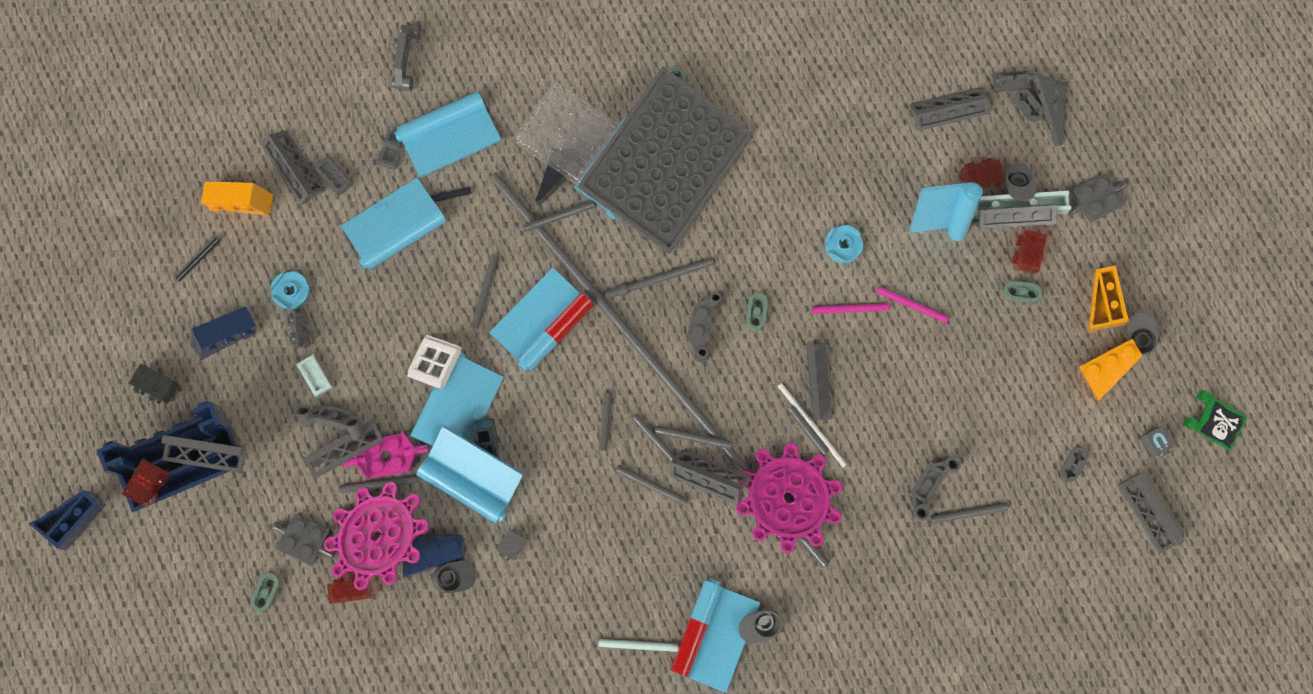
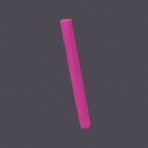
(912, 304)
(850, 308)

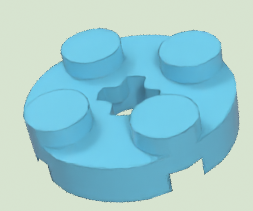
(854, 242)
(294, 300)

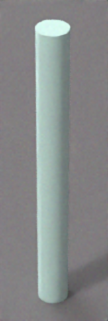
(638, 645)

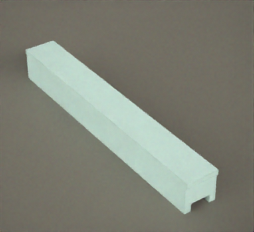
(1057, 198)

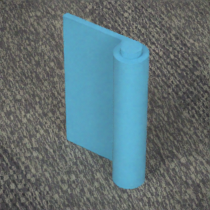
(448, 134)
(947, 208)
(393, 224)
(459, 403)
(470, 475)

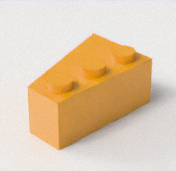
(1107, 301)
(1108, 368)

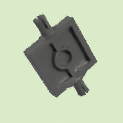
(1097, 198)
(302, 539)

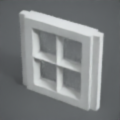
(434, 362)

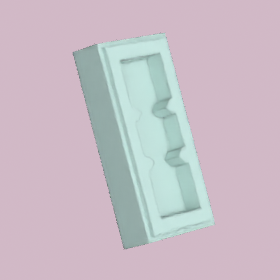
(314, 376)

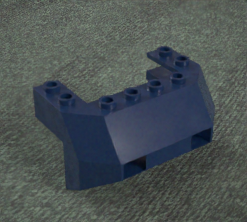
(208, 426)

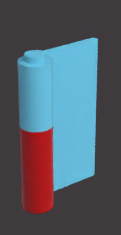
(541, 320)
(712, 636)

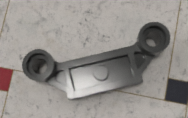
(400, 60)
(700, 324)
(332, 417)
(928, 484)

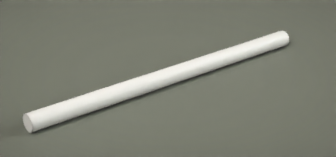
(817, 431)

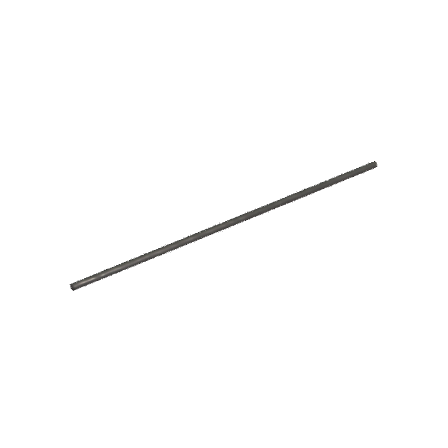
(635, 341)

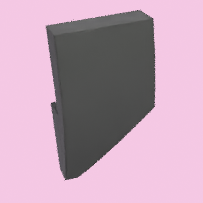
(390, 152)

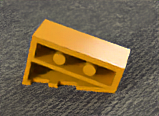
(237, 197)

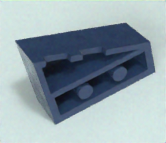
(222, 332)
(69, 520)
(433, 553)

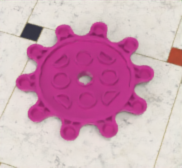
(808, 489)
(358, 526)

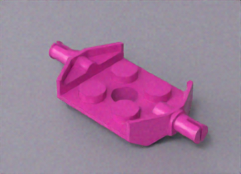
(401, 460)

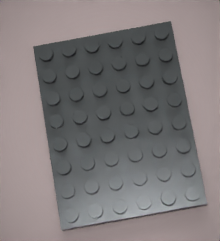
(665, 160)

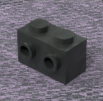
(153, 383)

